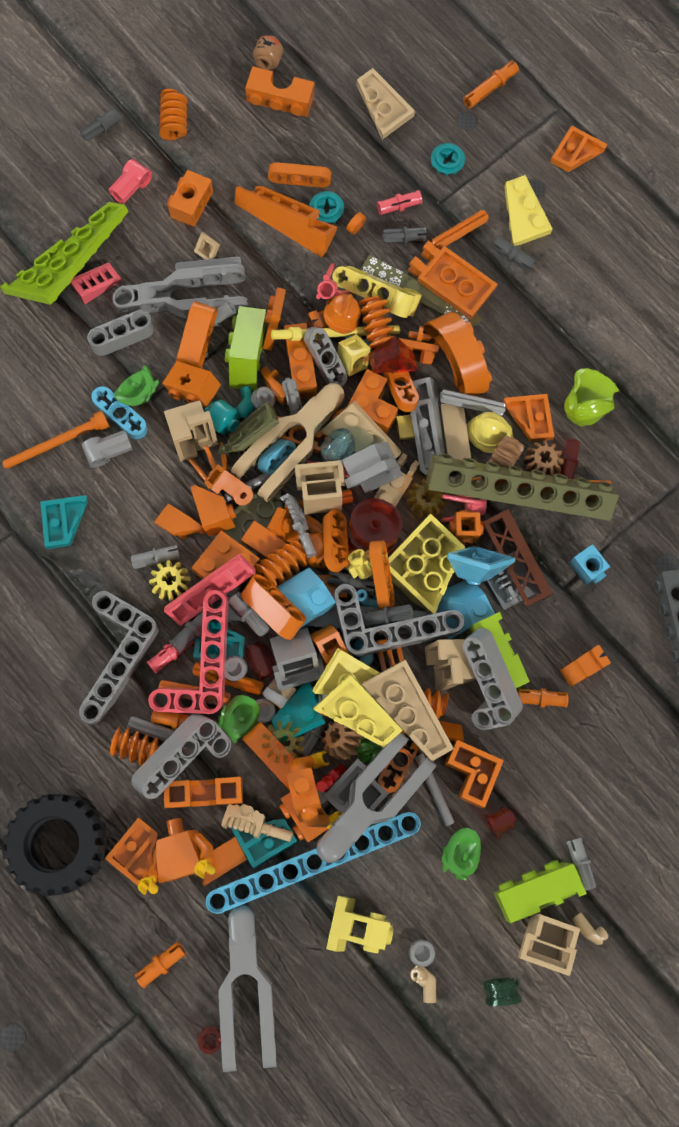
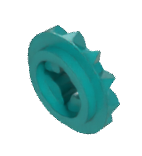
(444, 151)
(335, 204)

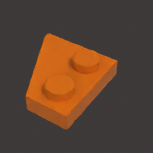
(576, 149)

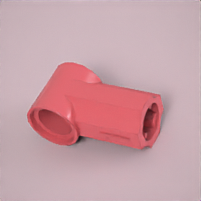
(133, 177)

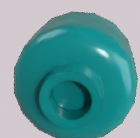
(223, 416)

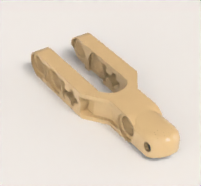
(312, 419)

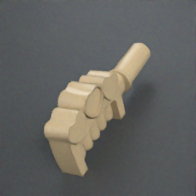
(251, 821)

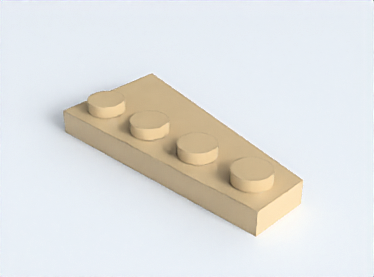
(406, 703)

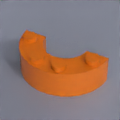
(463, 352)

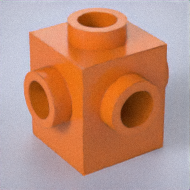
(471, 522)

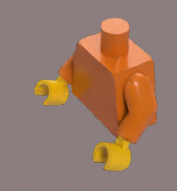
(305, 794)
(177, 857)

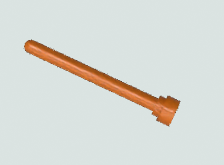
(96, 422)

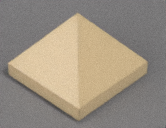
(206, 247)

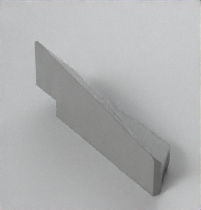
(427, 423)

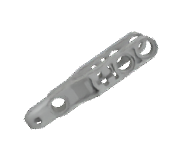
(157, 295)
(357, 816)
(244, 961)

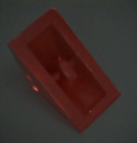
(392, 357)

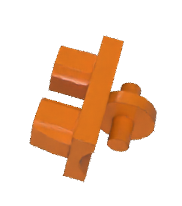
(427, 350)

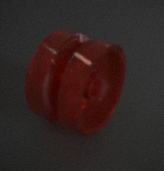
(374, 521)

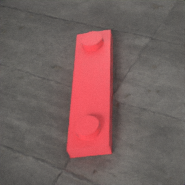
(223, 579)

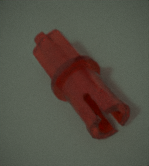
(570, 458)

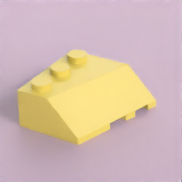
(422, 563)

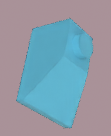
(478, 564)
(308, 595)
(467, 600)

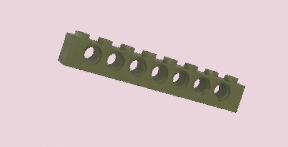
(598, 507)

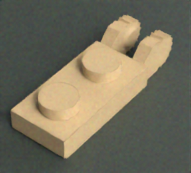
(394, 490)

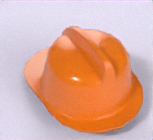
(342, 313)

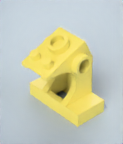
(377, 933)

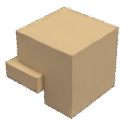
(190, 429)
(320, 486)
(449, 663)
(550, 944)

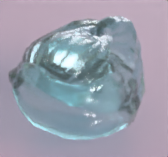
(338, 445)

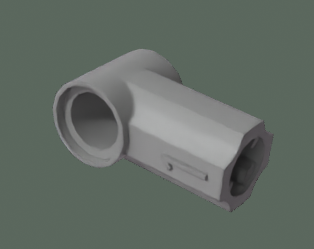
(100, 450)

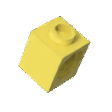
(353, 354)

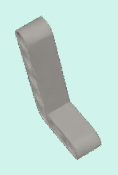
(390, 631)
(121, 656)

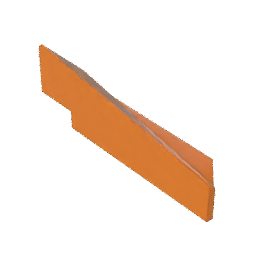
(288, 217)

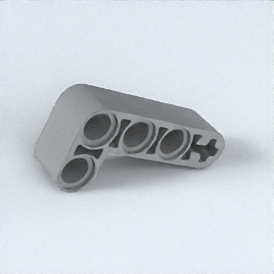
(493, 712)
(154, 778)

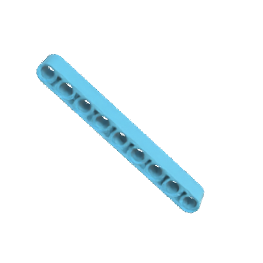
(304, 871)

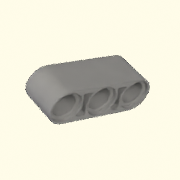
(116, 342)

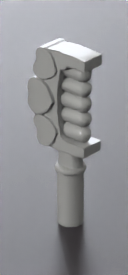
(300, 524)

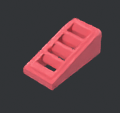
(94, 291)

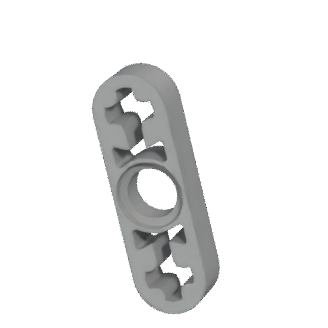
(317, 352)

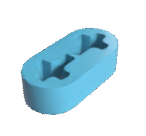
(275, 456)

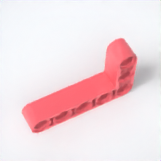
(207, 663)

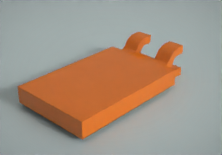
(452, 279)

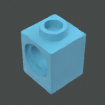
(593, 556)

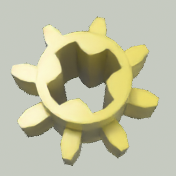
(359, 564)

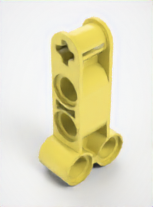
(401, 301)

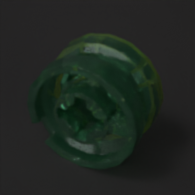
(502, 991)

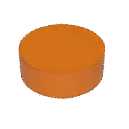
(356, 223)

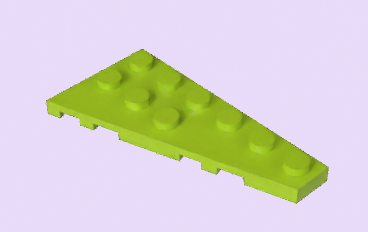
(65, 259)

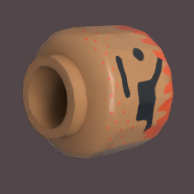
(268, 52)

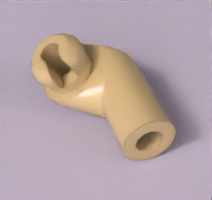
(596, 936)
(427, 981)

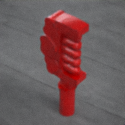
(329, 780)

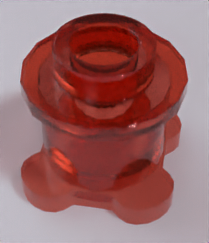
(500, 821)

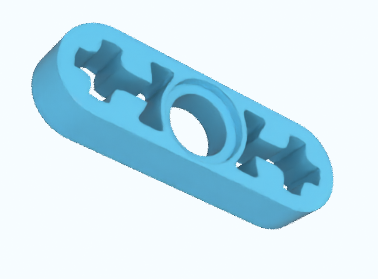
(109, 410)

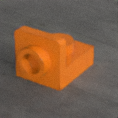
(282, 527)

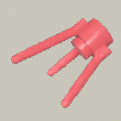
(328, 287)
(471, 503)

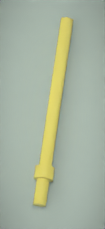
(297, 333)

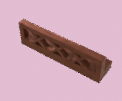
(525, 555)

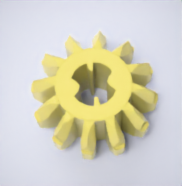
(160, 584)

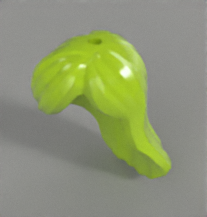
(590, 397)

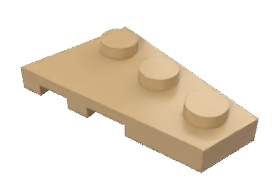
(383, 103)
(361, 427)

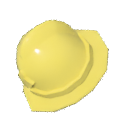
(487, 431)

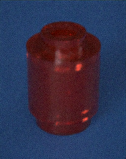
(260, 660)

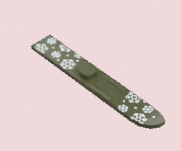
(428, 299)

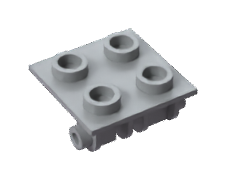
(506, 590)

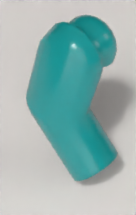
(245, 407)

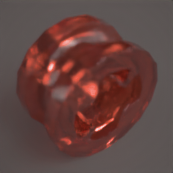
(209, 1050)

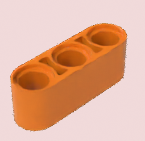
(197, 334)
(273, 607)
(255, 740)

